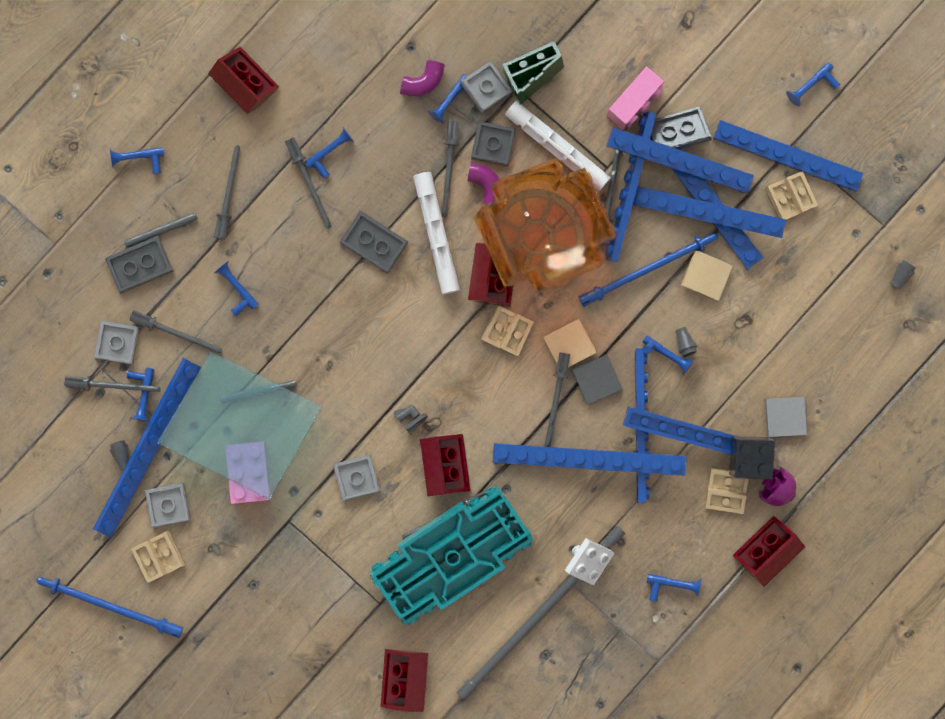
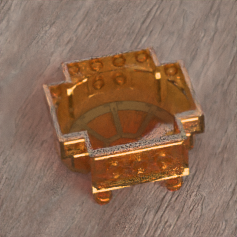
(545, 226)

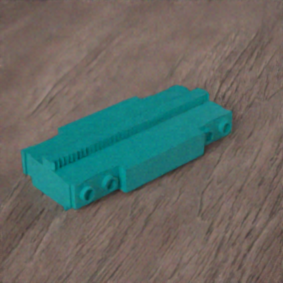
(451, 555)

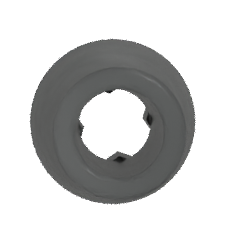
(902, 274)
(685, 342)
(120, 453)

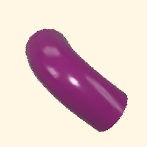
(426, 82)
(485, 177)

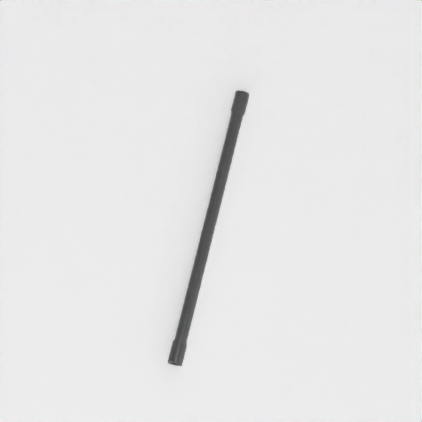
(466, 690)

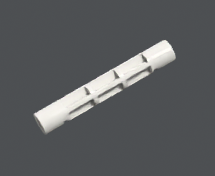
(555, 144)
(436, 233)

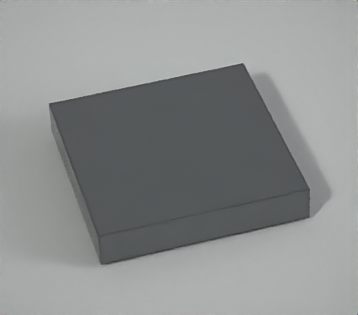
(493, 143)
(597, 379)

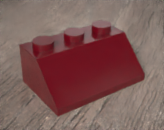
(243, 79)
(485, 280)
(445, 465)
(769, 551)
(404, 680)

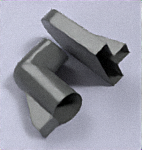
(402, 414)

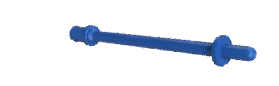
(598, 292)
(161, 625)

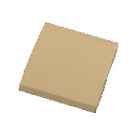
(791, 196)
(706, 275)
(507, 330)
(571, 340)
(726, 492)
(157, 556)

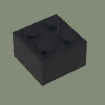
(752, 457)

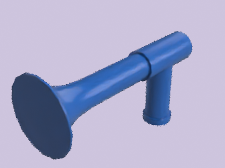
(822, 73)
(438, 113)
(148, 153)
(315, 159)
(248, 299)
(652, 344)
(147, 380)
(660, 580)

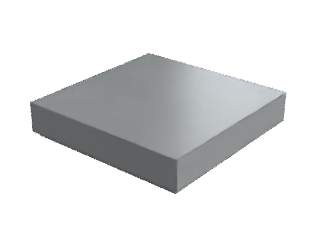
(486, 86)
(116, 342)
(786, 416)
(356, 477)
(167, 505)

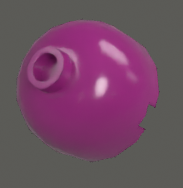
(779, 489)

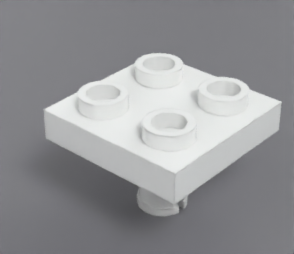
(589, 561)

